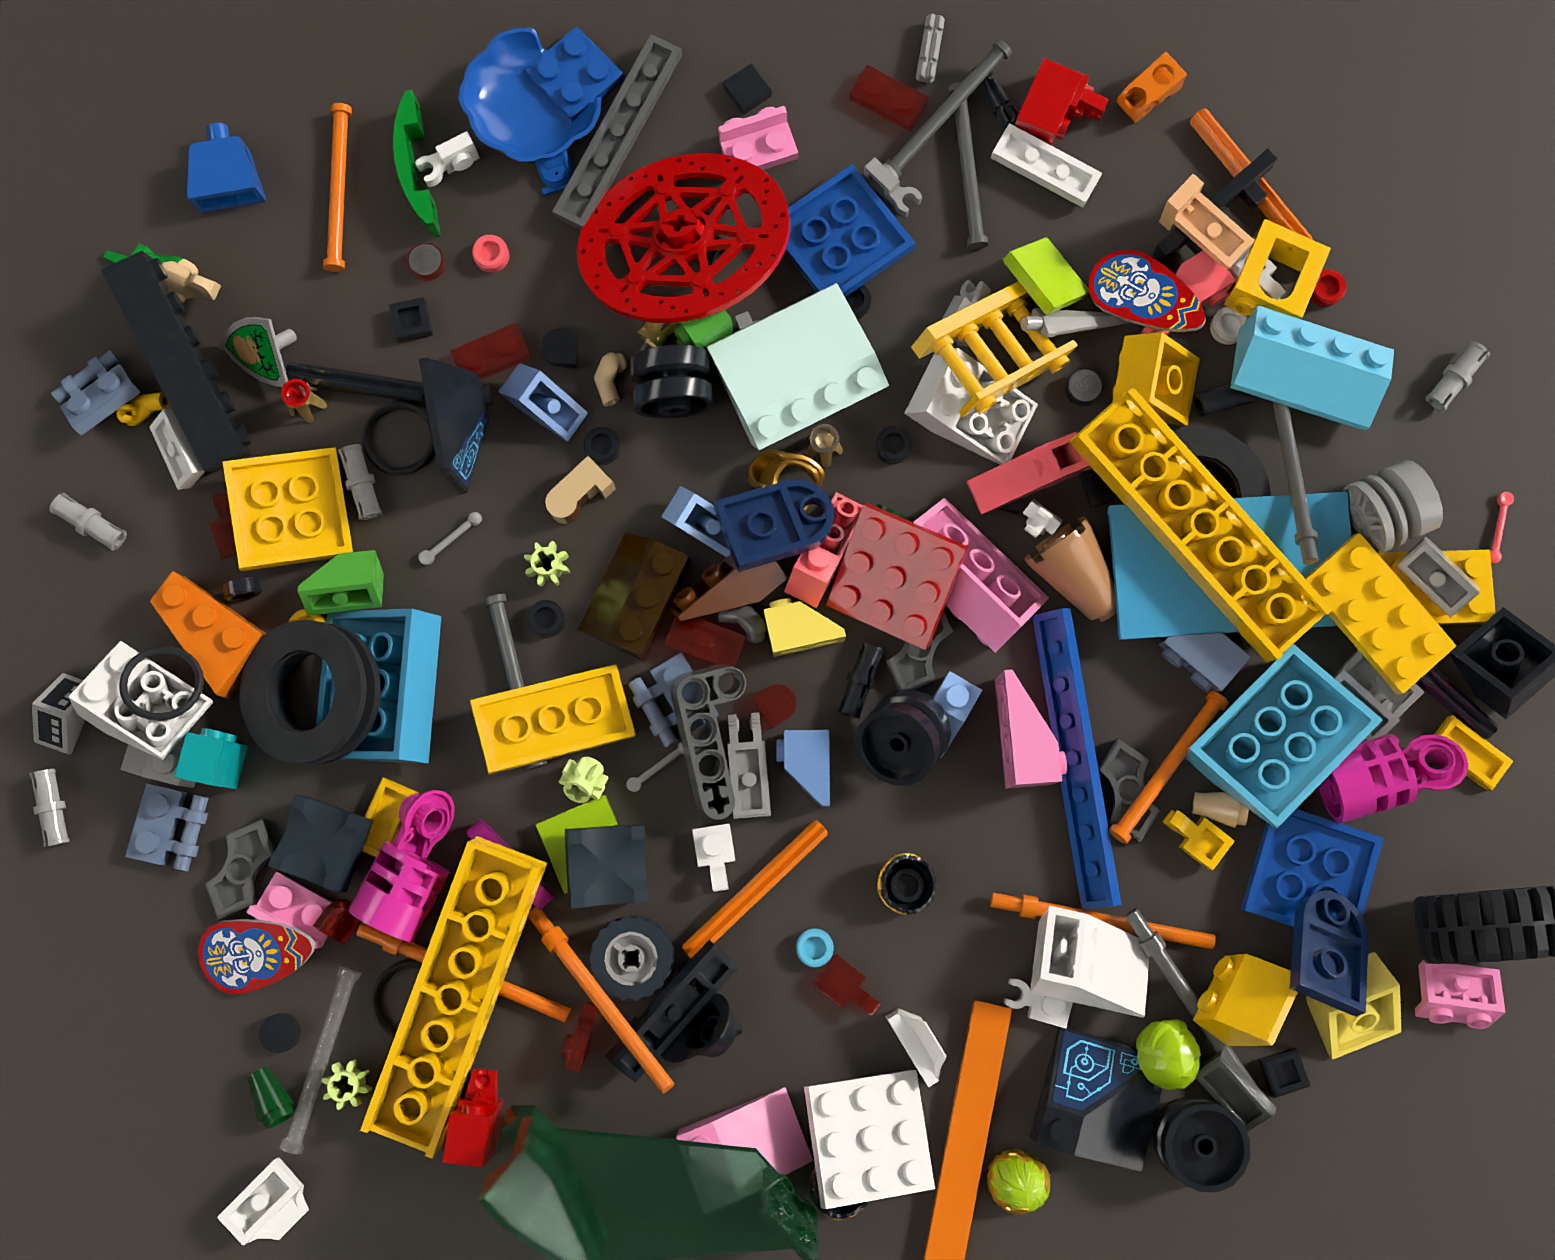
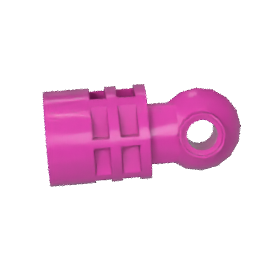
(1385, 777)
(402, 878)

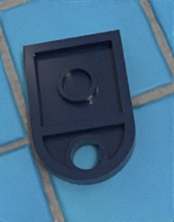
(772, 522)
(1330, 953)

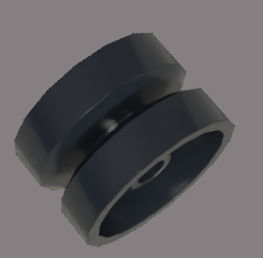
(671, 381)
(903, 737)
(1221, 1154)

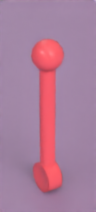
(1504, 500)

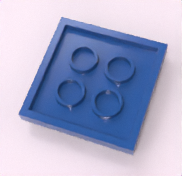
(844, 234)
(1306, 858)

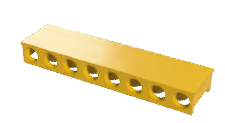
(1199, 527)
(454, 995)

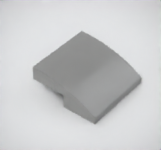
(1371, 689)

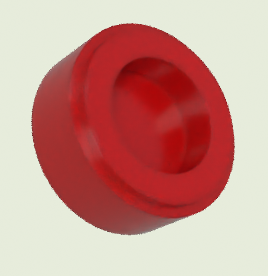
(1329, 288)

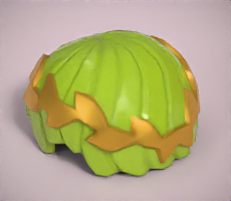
(1018, 1181)

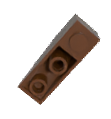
(726, 589)

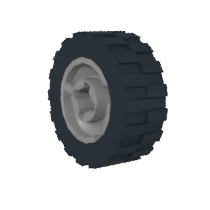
(628, 980)

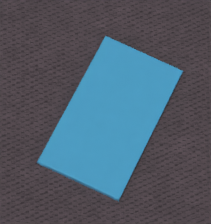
(1160, 597)

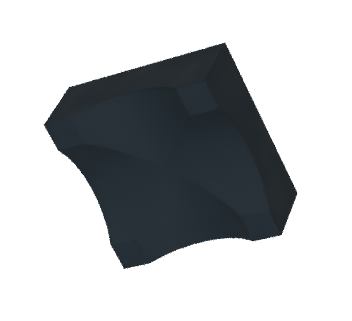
(321, 843)
(605, 865)

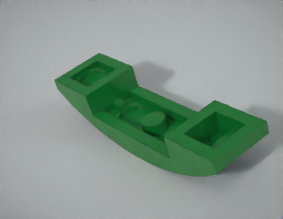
(409, 127)

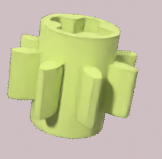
(537, 564)
(583, 779)
(337, 1090)

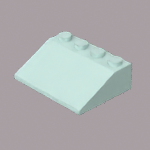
(797, 366)

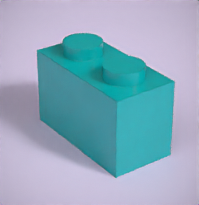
(211, 759)

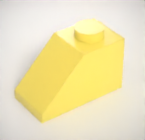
(799, 628)

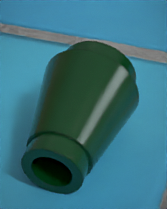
(269, 1098)

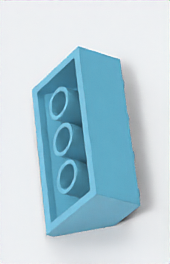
(1311, 368)

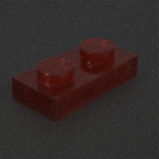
(888, 97)
(492, 352)
(705, 641)

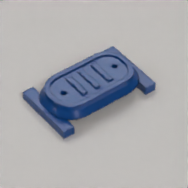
(550, 168)

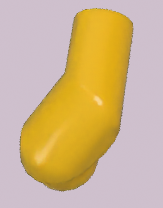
(141, 408)

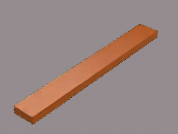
(967, 1132)

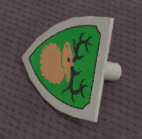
(257, 348)

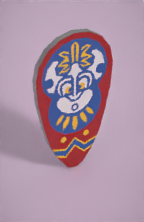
(1144, 293)
(251, 953)

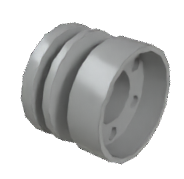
(1394, 506)

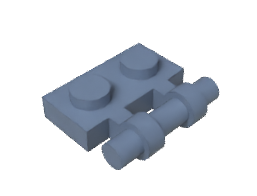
(99, 399)
(645, 698)
(157, 826)

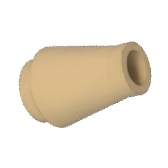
(1220, 808)

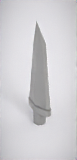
(1067, 322)

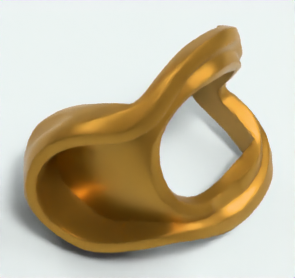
(769, 464)

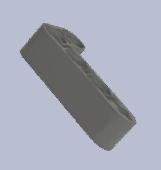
(710, 741)

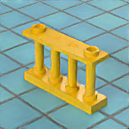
(989, 313)

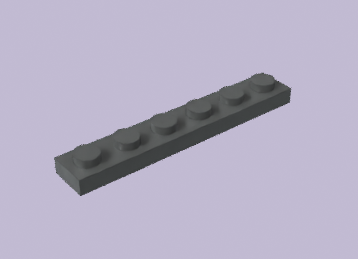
(617, 131)

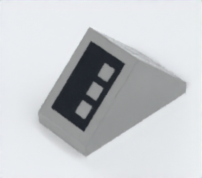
(54, 717)

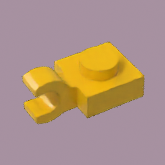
(1202, 840)

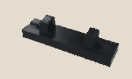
(1241, 186)
(675, 1006)

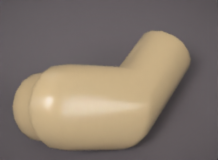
(605, 375)

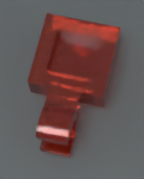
(223, 529)
(843, 983)

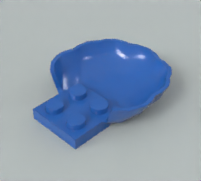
(533, 97)

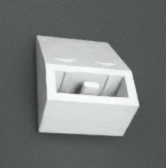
(990, 434)
(150, 689)
(1089, 963)

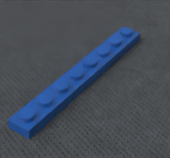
(1081, 783)

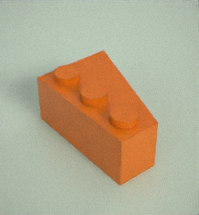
(207, 631)

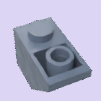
(1209, 657)

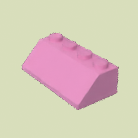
(989, 588)

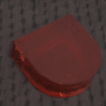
(776, 704)
(337, 921)

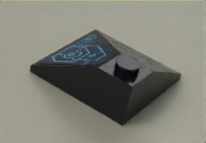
(457, 418)
(1096, 1101)

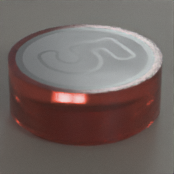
(426, 261)

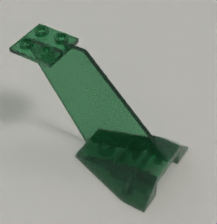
(640, 1196)

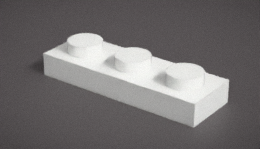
(1046, 165)

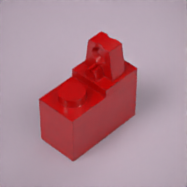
(1057, 98)
(475, 1122)

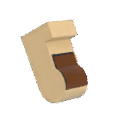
(576, 490)

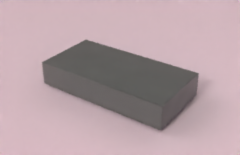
(1235, 1090)

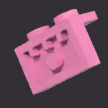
(759, 138)
(291, 904)
(1460, 994)

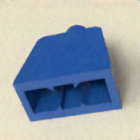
(222, 172)

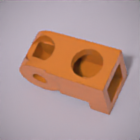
(1151, 87)

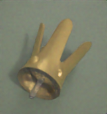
(653, 336)
(824, 441)

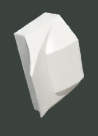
(919, 1044)
(266, 1205)

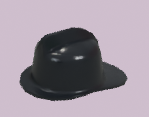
(706, 1034)

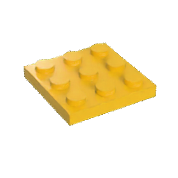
(287, 508)

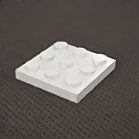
(868, 1138)

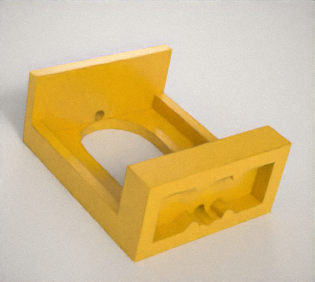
(1286, 248)

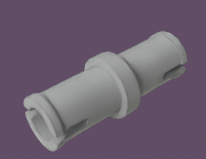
(1457, 376)
(360, 482)
(88, 521)
(49, 807)

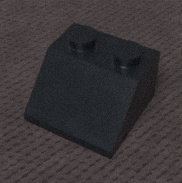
(1505, 662)

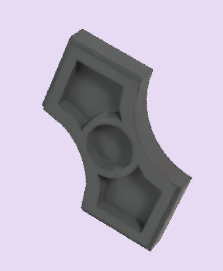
(913, 665)
(1124, 773)
(235, 883)

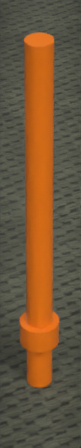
(1030, 907)
(556, 941)
(510, 991)

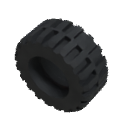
(1486, 925)

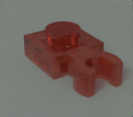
(577, 1045)

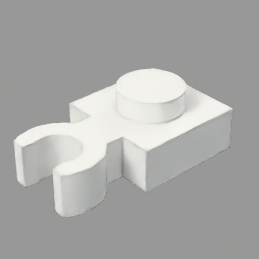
(1041, 1007)

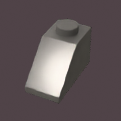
(151, 767)

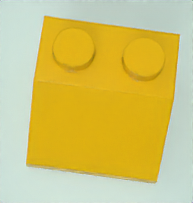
(1160, 373)
(1245, 1001)

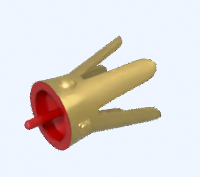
(298, 395)

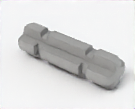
(930, 48)

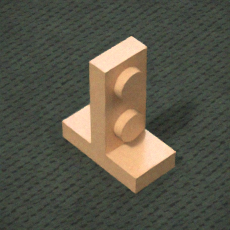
(1205, 224)

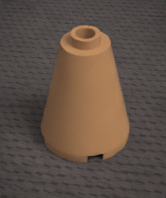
(1077, 569)

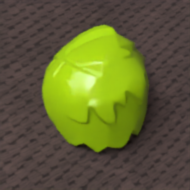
(1168, 1054)

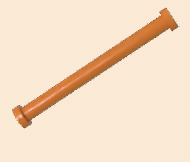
(340, 114)
(1122, 830)

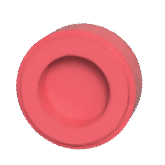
(490, 253)

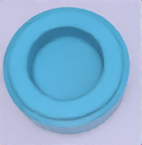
(814, 947)

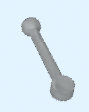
(427, 557)
(635, 783)

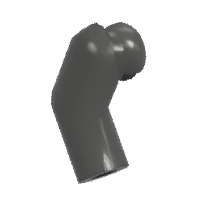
(748, 620)

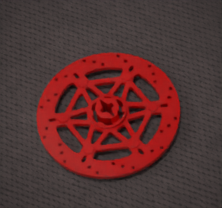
(684, 237)

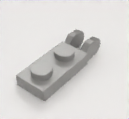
(748, 771)

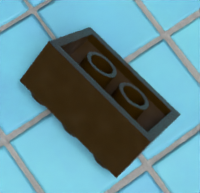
(635, 595)

